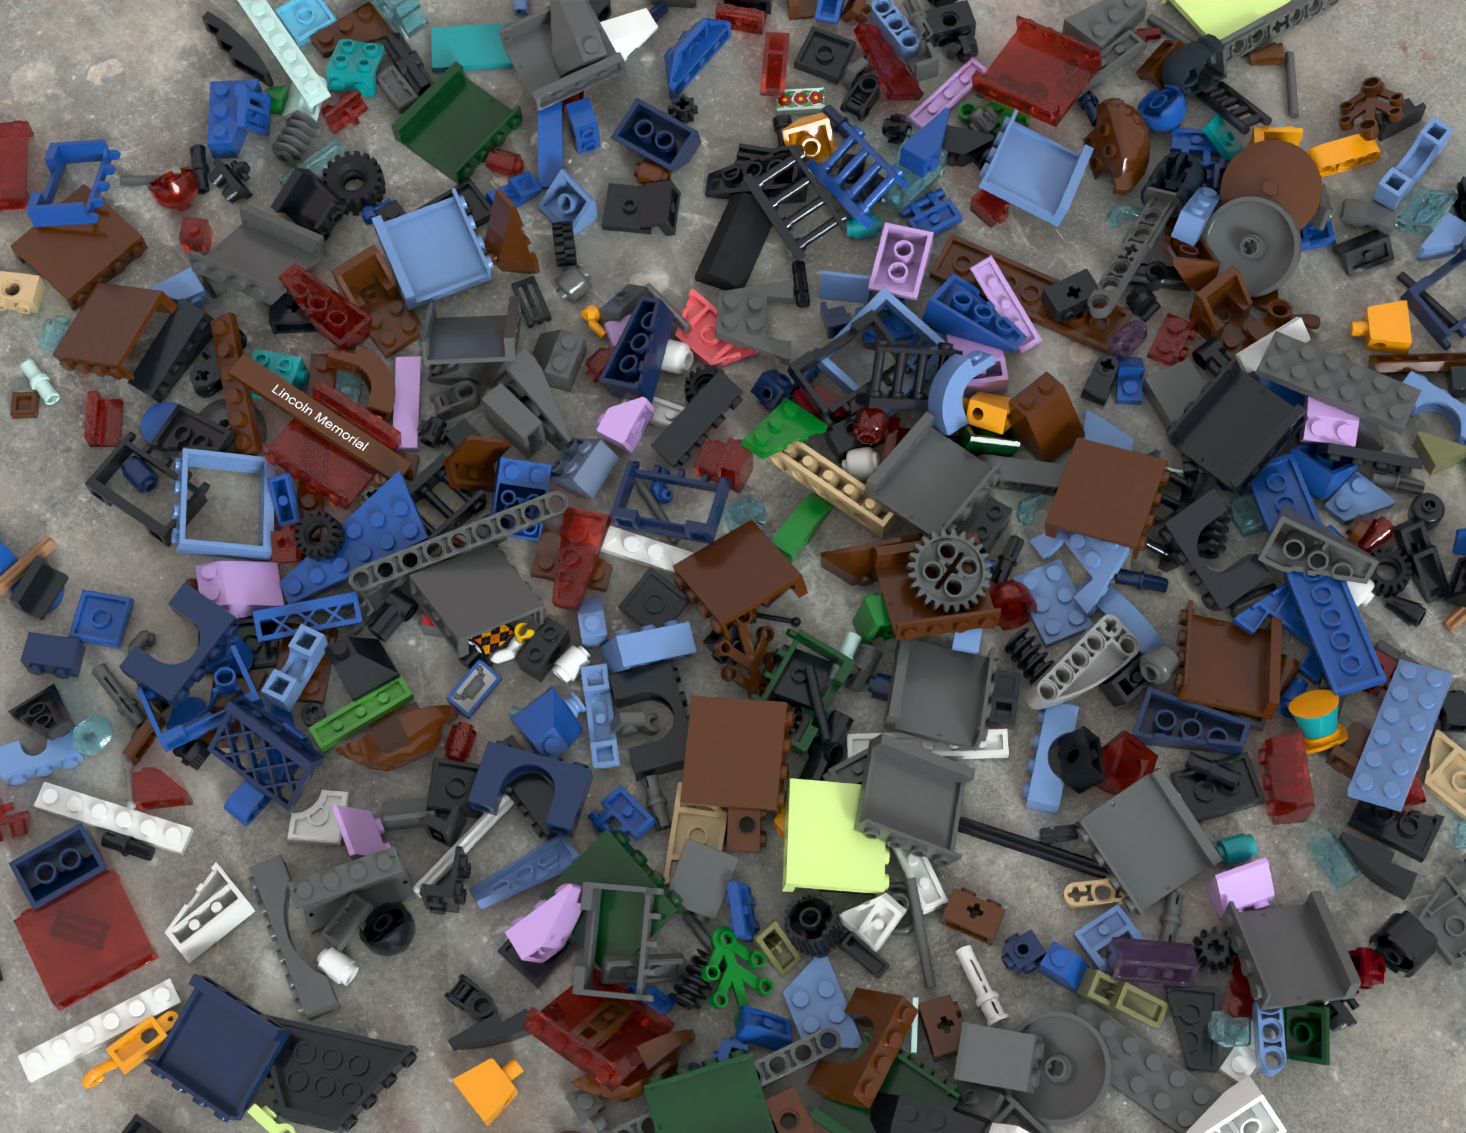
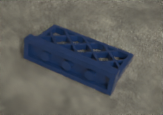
(271, 733)

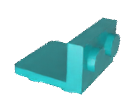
(354, 67)
(285, 366)

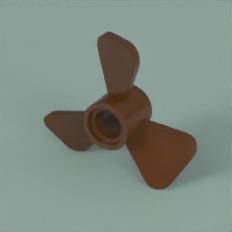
(1277, 314)

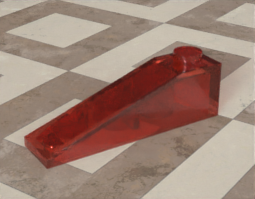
(326, 309)

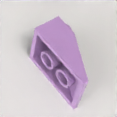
(901, 260)
(1328, 424)
(241, 585)
(360, 831)

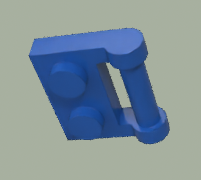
(251, 117)

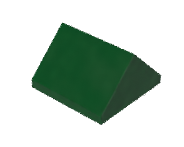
(982, 441)
(1307, 1033)

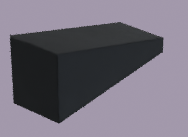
(862, 953)

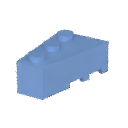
(648, 646)

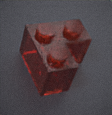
(725, 461)

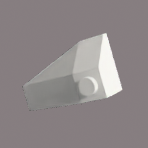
(629, 30)
(1239, 1111)

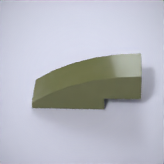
(1122, 998)

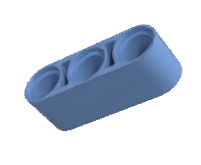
(899, 37)
(1265, 1046)

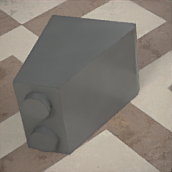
(998, 1057)

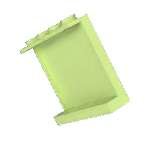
(1224, 16)
(821, 841)

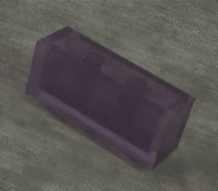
(1152, 962)

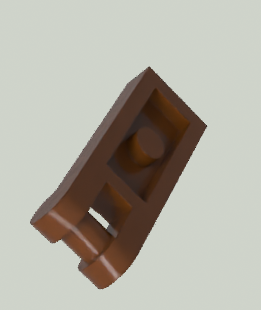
(603, 1023)

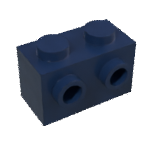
(53, 655)

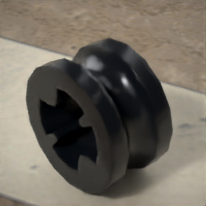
(311, 707)

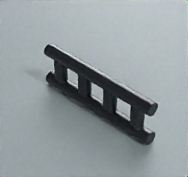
(1231, 116)

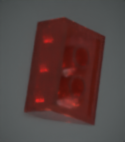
(1286, 778)

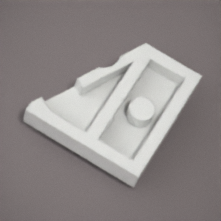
(874, 919)

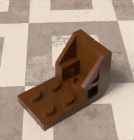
(372, 288)
(1224, 311)

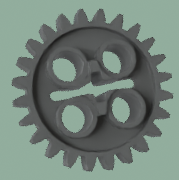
(967, 585)

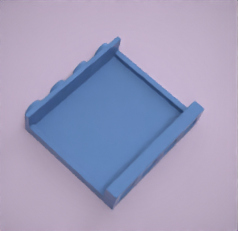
(1033, 171)
(434, 251)

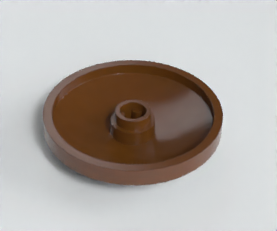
(1278, 173)

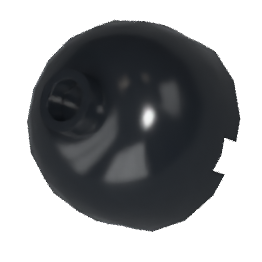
(388, 929)

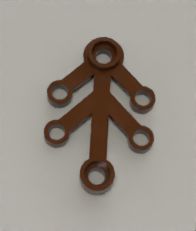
(1370, 90)
(749, 658)

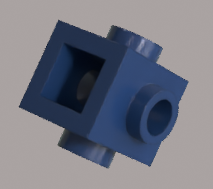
(1211, 174)
(773, 388)
(1027, 945)

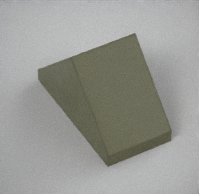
(1438, 452)
(776, 948)

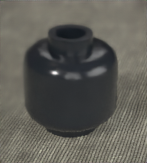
(1427, 508)

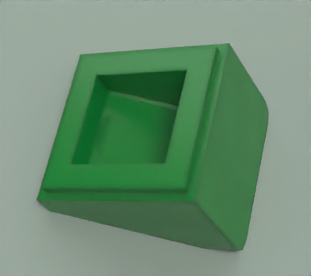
(278, 98)

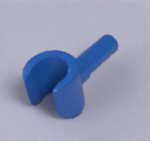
(369, 211)

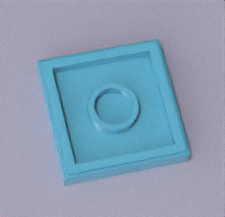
(304, 18)

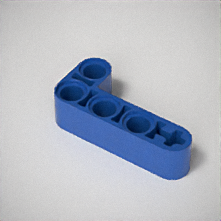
(247, 799)

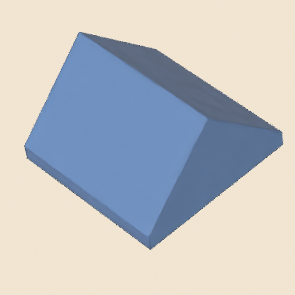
(568, 201)

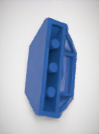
(693, 52)

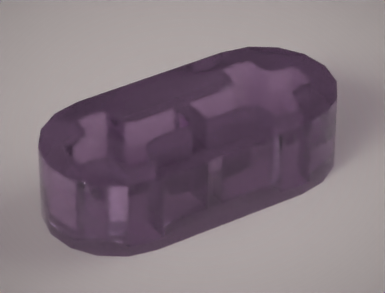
(1130, 342)

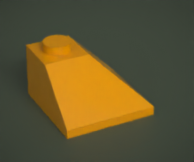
(814, 134)

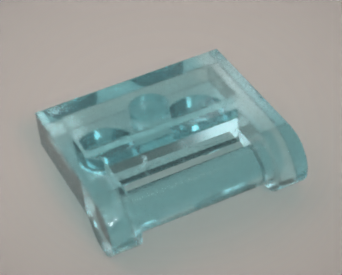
(1430, 214)

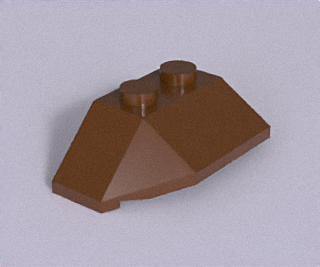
(855, 562)

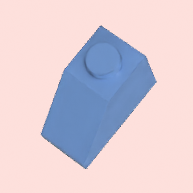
(1444, 240)
(185, 286)
(592, 623)

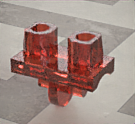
(345, 111)
(17, 821)

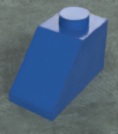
(1063, 967)

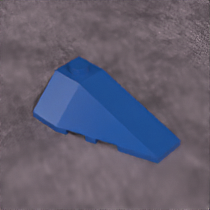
(964, 314)

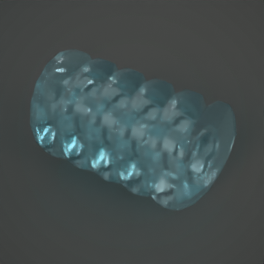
(81, 735)

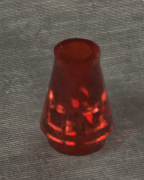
(1376, 534)

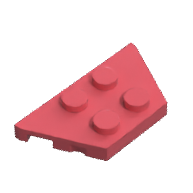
(702, 339)

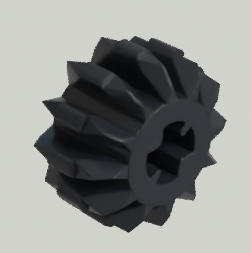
(1221, 945)

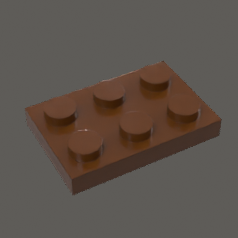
(317, 685)

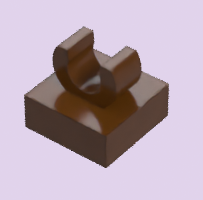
(854, 10)

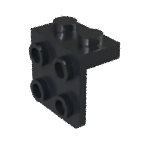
(448, 899)

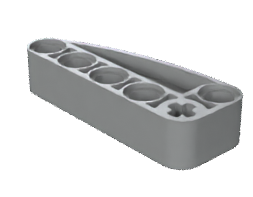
(1092, 664)

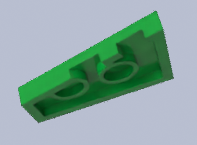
(781, 428)

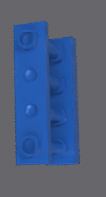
(835, 183)

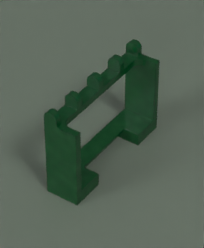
(845, 666)

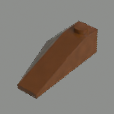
(506, 240)
(1194, 263)

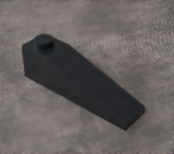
(729, 180)

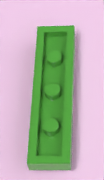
(360, 714)

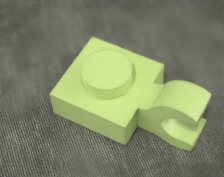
(266, 1119)

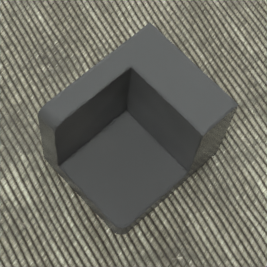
(924, 65)

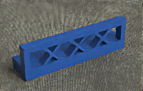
(306, 608)

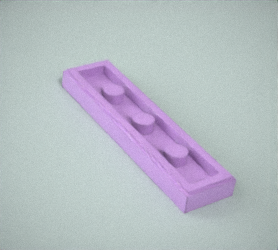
(947, 95)
(1005, 301)
(407, 401)

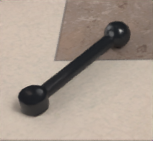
(794, 621)

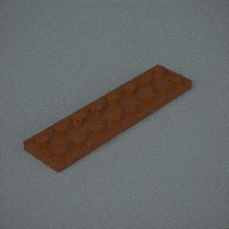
(1028, 285)

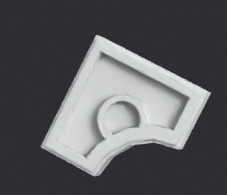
(319, 823)

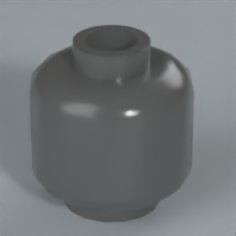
(573, 283)
(1159, 664)

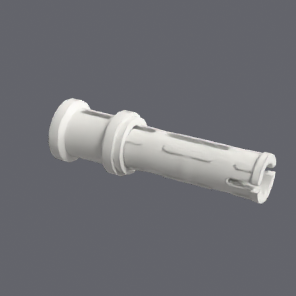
(986, 998)

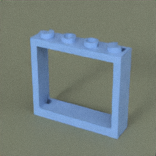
(881, 299)
(226, 462)

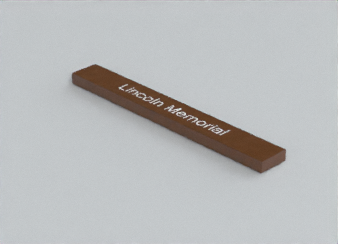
(318, 418)

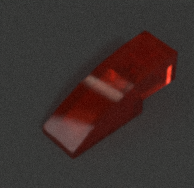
(775, 64)

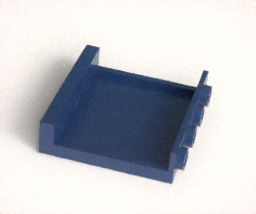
(219, 1049)

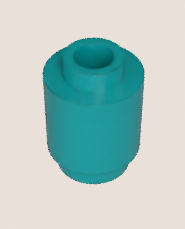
(858, 231)
(1236, 849)

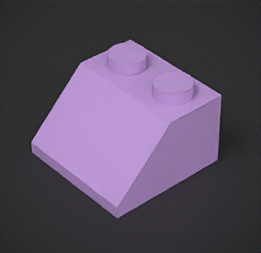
(626, 423)
(1245, 885)

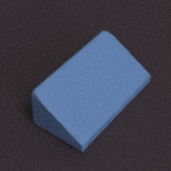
(844, 286)

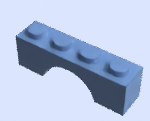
(1405, 175)
(1440, 402)
(1045, 787)

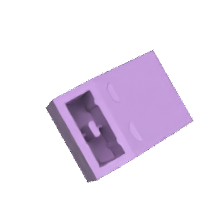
(992, 380)
(548, 926)

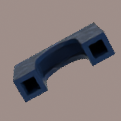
(174, 681)
(504, 763)

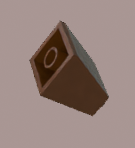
(1045, 418)

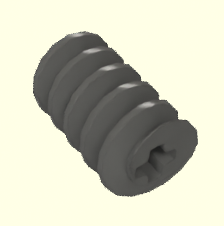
(293, 137)

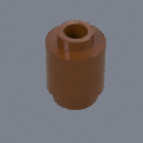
(651, 172)

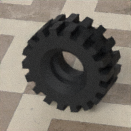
(351, 168)

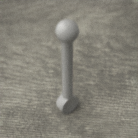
(128, 767)

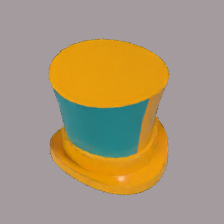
(1318, 717)

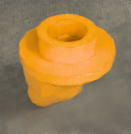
(592, 317)

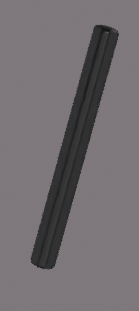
(1031, 847)

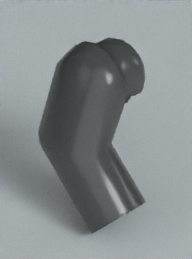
(143, 638)

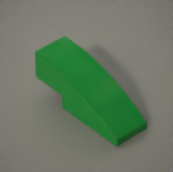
(801, 526)

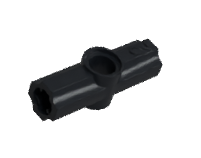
(407, 62)
(1167, 277)
(827, 754)

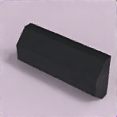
(735, 244)

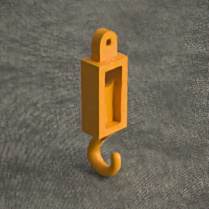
(130, 1048)

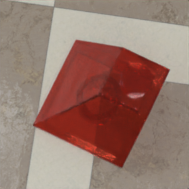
(1125, 762)

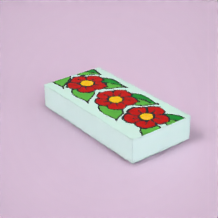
(801, 101)

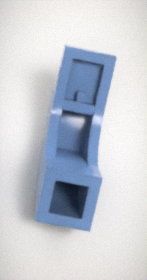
(949, 386)

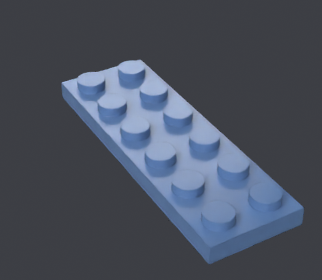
(1400, 735)

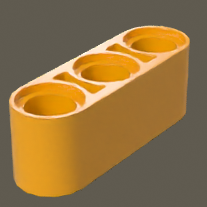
(1344, 154)

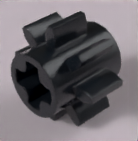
(683, 109)
(896, 128)
(432, 432)

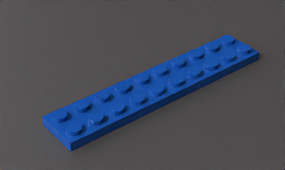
(1322, 601)

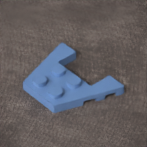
(1097, 556)

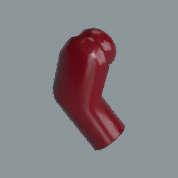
(1149, 33)

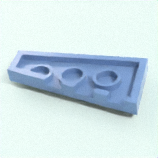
(531, 869)

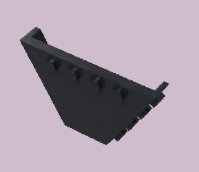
(332, 1075)

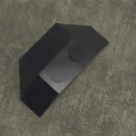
(906, 1115)

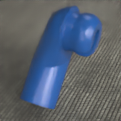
(661, 491)

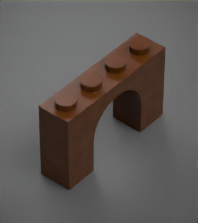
(861, 1079)

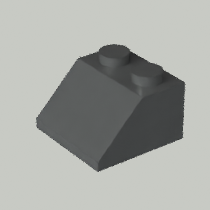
(560, 357)

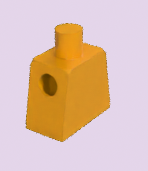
(1385, 328)
(988, 411)
(489, 1087)

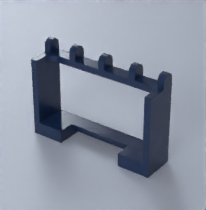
(1422, 310)
(691, 530)

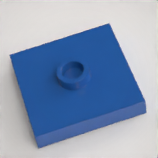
(101, 619)

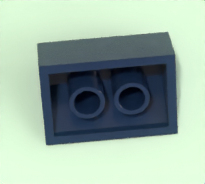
(657, 136)
(58, 865)

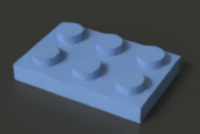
(1057, 612)

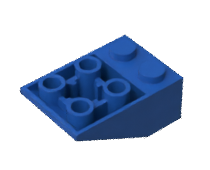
(517, 483)

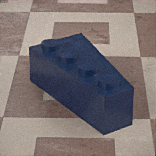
(639, 351)
(1188, 725)

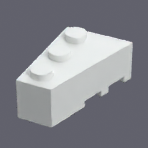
(209, 915)

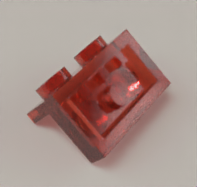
(742, 19)
(1172, 339)

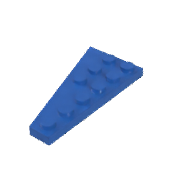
(375, 530)

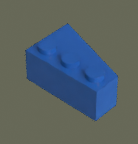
(223, 136)

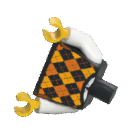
(496, 645)

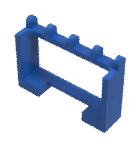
(59, 154)
(179, 735)

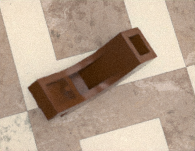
(373, 373)

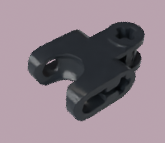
(210, 371)

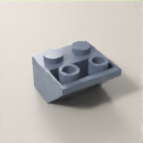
(583, 467)

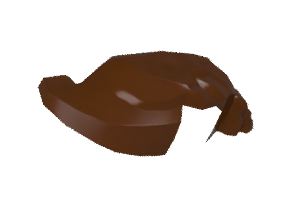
(1119, 144)
(400, 737)
(659, 1057)

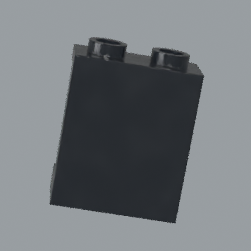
(310, 202)

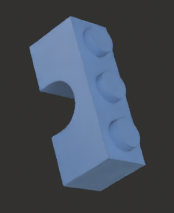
(1196, 215)
(305, 654)
(18, 766)

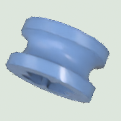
(574, 704)

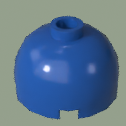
(1163, 109)

